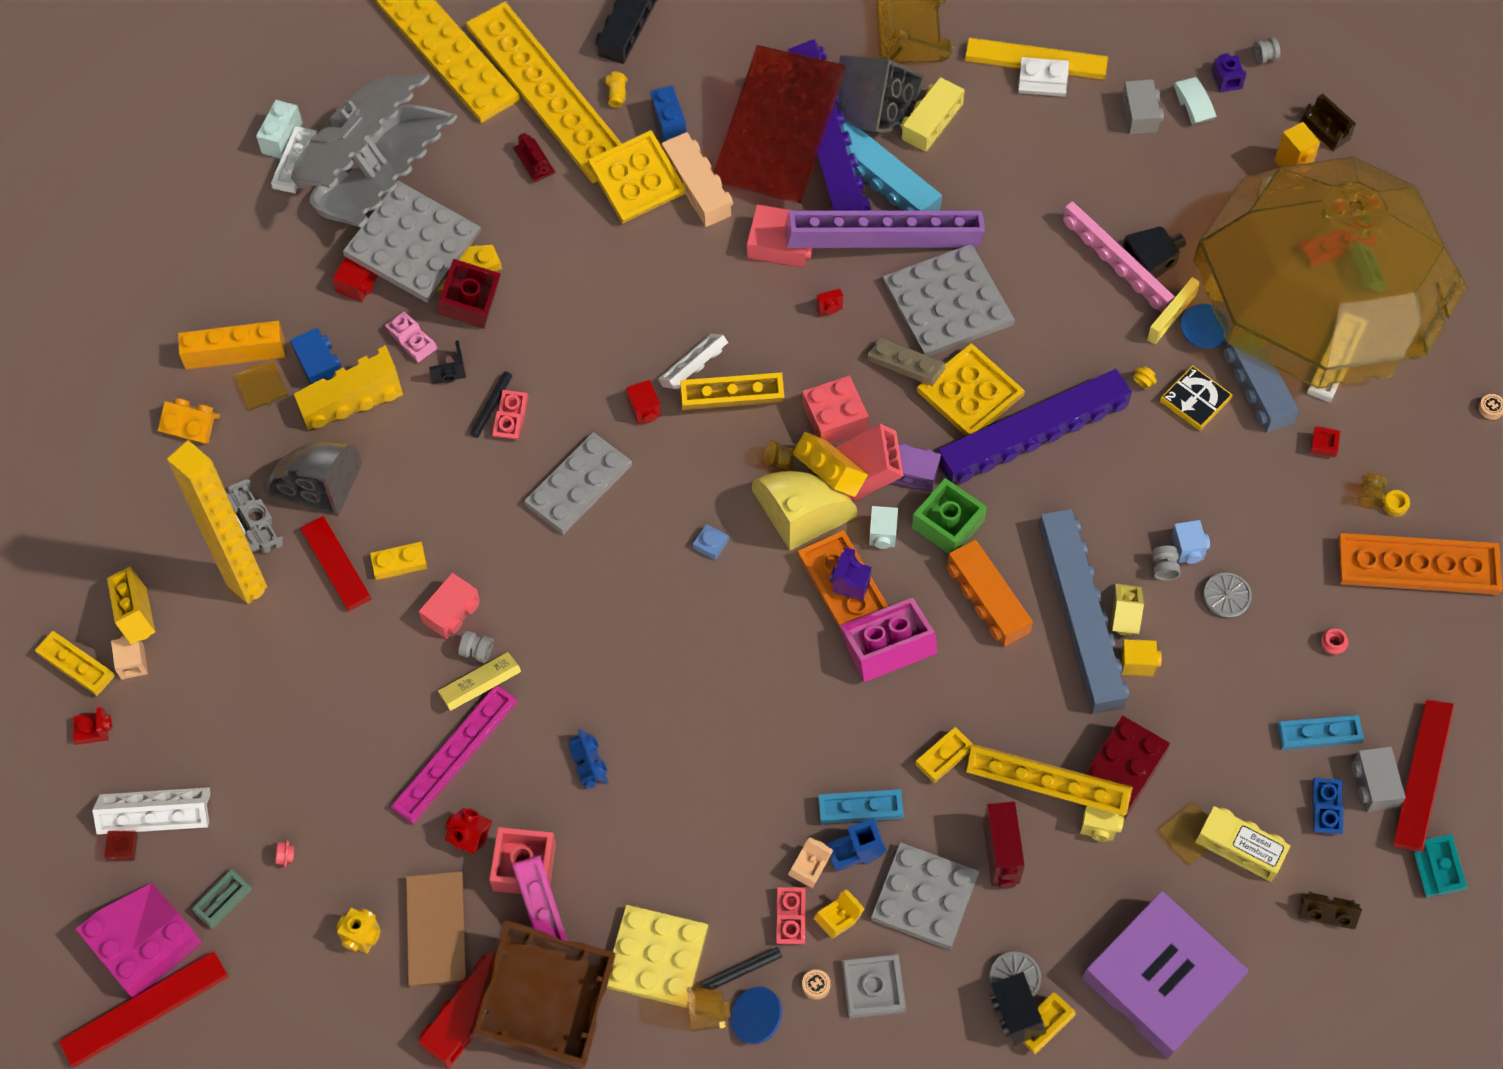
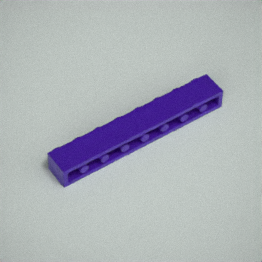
(834, 152)
(1034, 427)

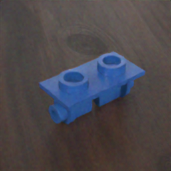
(585, 748)

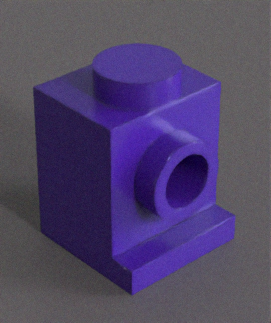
(1228, 68)

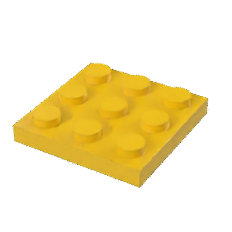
(636, 176)
(971, 391)

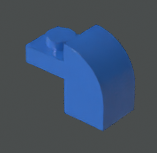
(862, 845)

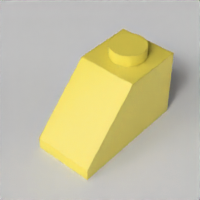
(1127, 609)

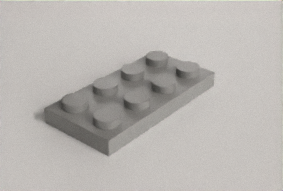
(578, 483)

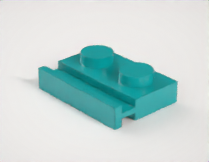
(1440, 867)

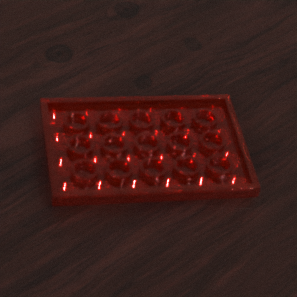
(779, 123)

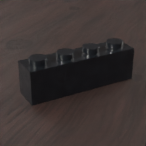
(623, 28)

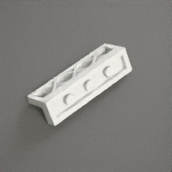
(152, 810)

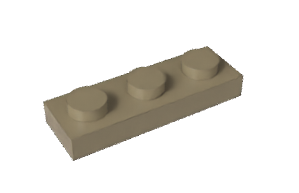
(906, 361)

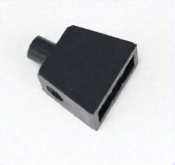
(1154, 249)

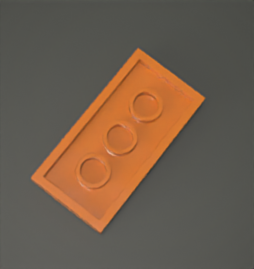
(819, 562)

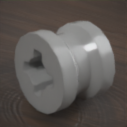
(1266, 50)

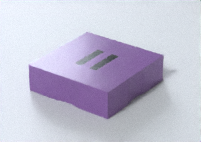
(1165, 974)

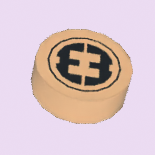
(1491, 406)
(816, 984)

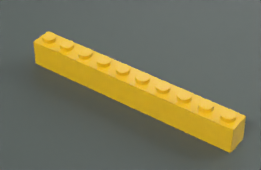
(217, 521)

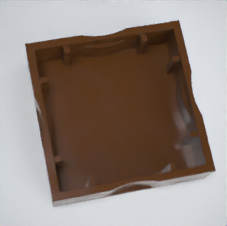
(542, 995)

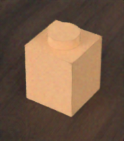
(128, 658)

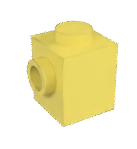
(1101, 824)

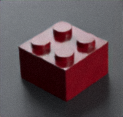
(468, 293)

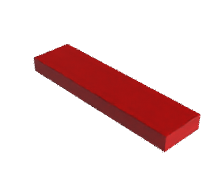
(335, 563)

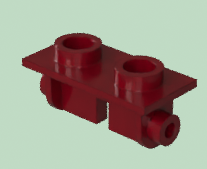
(533, 158)

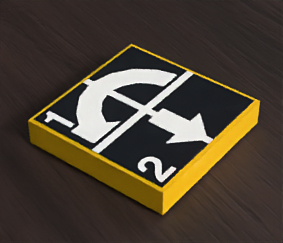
(1196, 398)

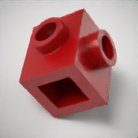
(467, 830)

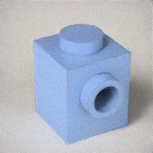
(1190, 541)

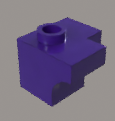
(850, 576)

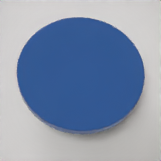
(1202, 327)
(756, 1015)

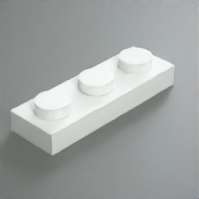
(297, 143)
(693, 361)

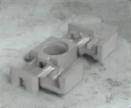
(247, 504)

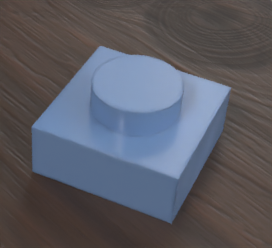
(710, 542)

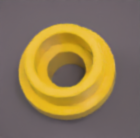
(1144, 377)

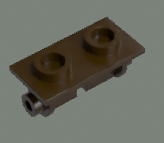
(1339, 913)

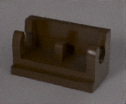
(1328, 122)

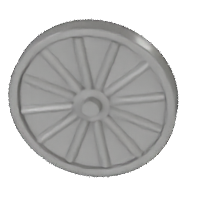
(1227, 594)
(1014, 963)

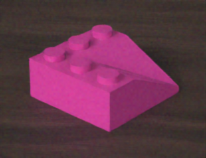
(139, 938)

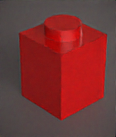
(643, 402)

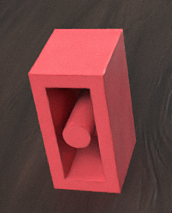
(449, 606)

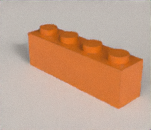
(989, 593)

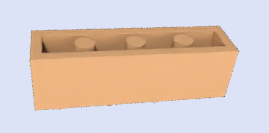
(701, 185)

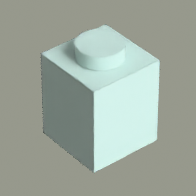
(883, 527)

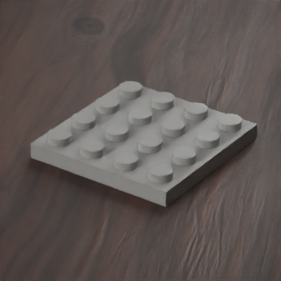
(412, 241)
(948, 300)

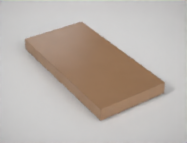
(436, 929)

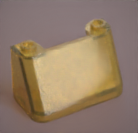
(911, 31)

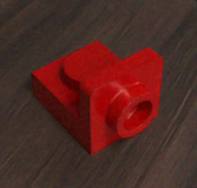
(92, 727)

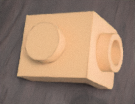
(810, 862)

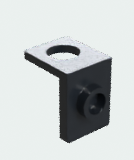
(450, 371)

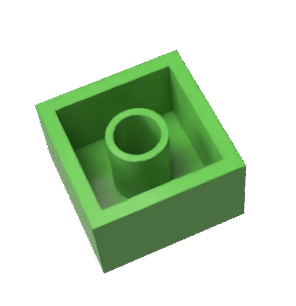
(949, 517)

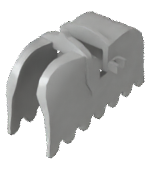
(379, 140)

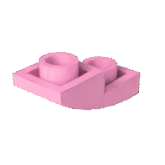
(410, 337)

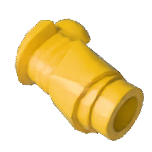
(617, 92)

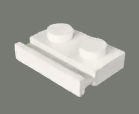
(1043, 77)

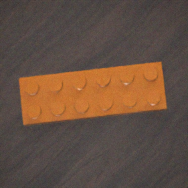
(1419, 563)

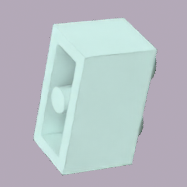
(278, 128)

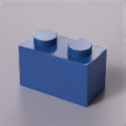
(667, 112)
(314, 355)

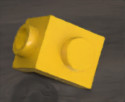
(840, 914)

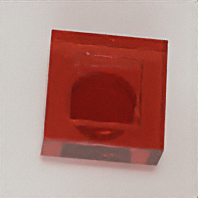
(121, 845)

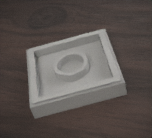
(873, 986)

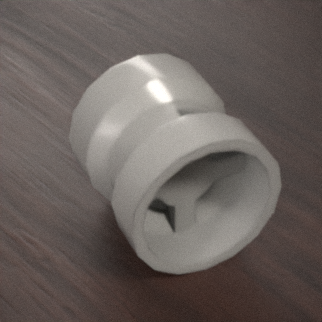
(1166, 563)
(476, 646)

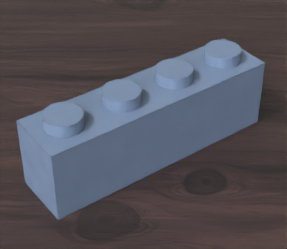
(1263, 389)

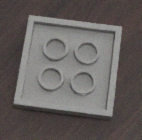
(925, 896)

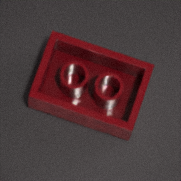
(1129, 757)

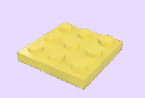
(657, 955)

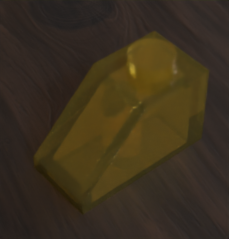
(707, 1009)

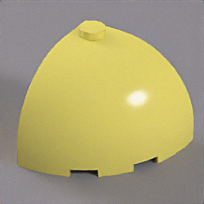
(802, 505)

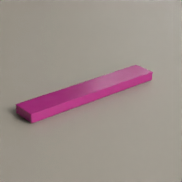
(454, 754)

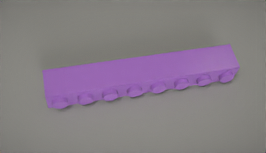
(883, 229)

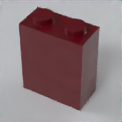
(1003, 844)

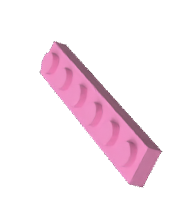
(1117, 257)

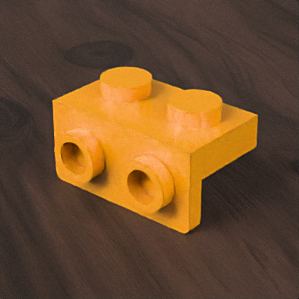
(187, 421)

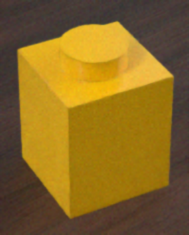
(1140, 657)

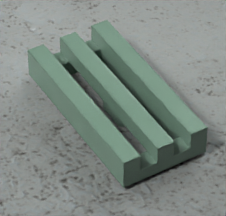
(228, 906)

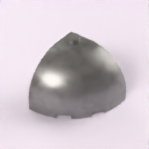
(877, 92)
(316, 476)

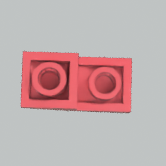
(510, 414)
(791, 915)

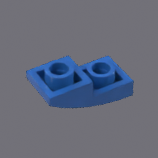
(1327, 806)

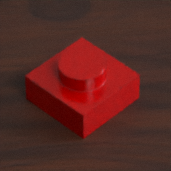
(829, 302)
(1325, 441)

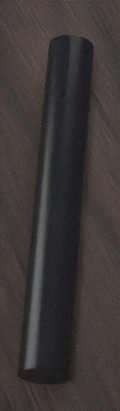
(490, 404)
(742, 969)

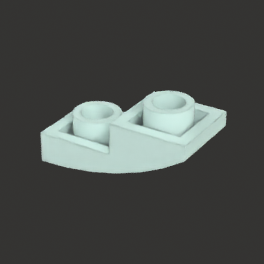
(1194, 97)

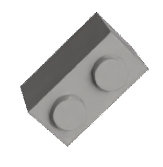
(1142, 106)
(1378, 779)

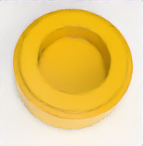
(1396, 503)

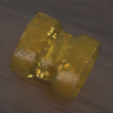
(778, 456)
(1373, 490)

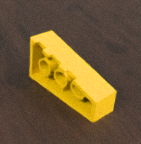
(350, 390)

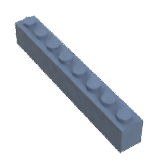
(1083, 611)

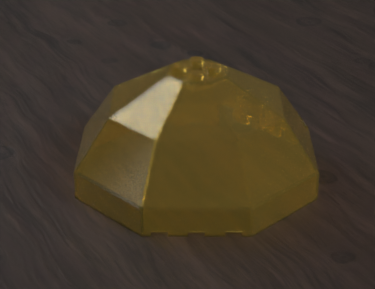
(1326, 285)

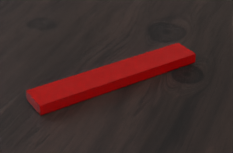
(1424, 776)
(143, 1009)

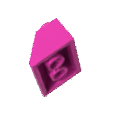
(889, 639)

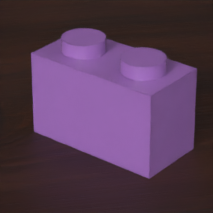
(918, 467)

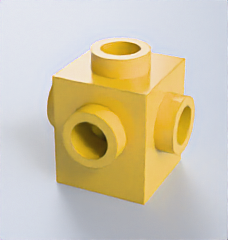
(360, 938)

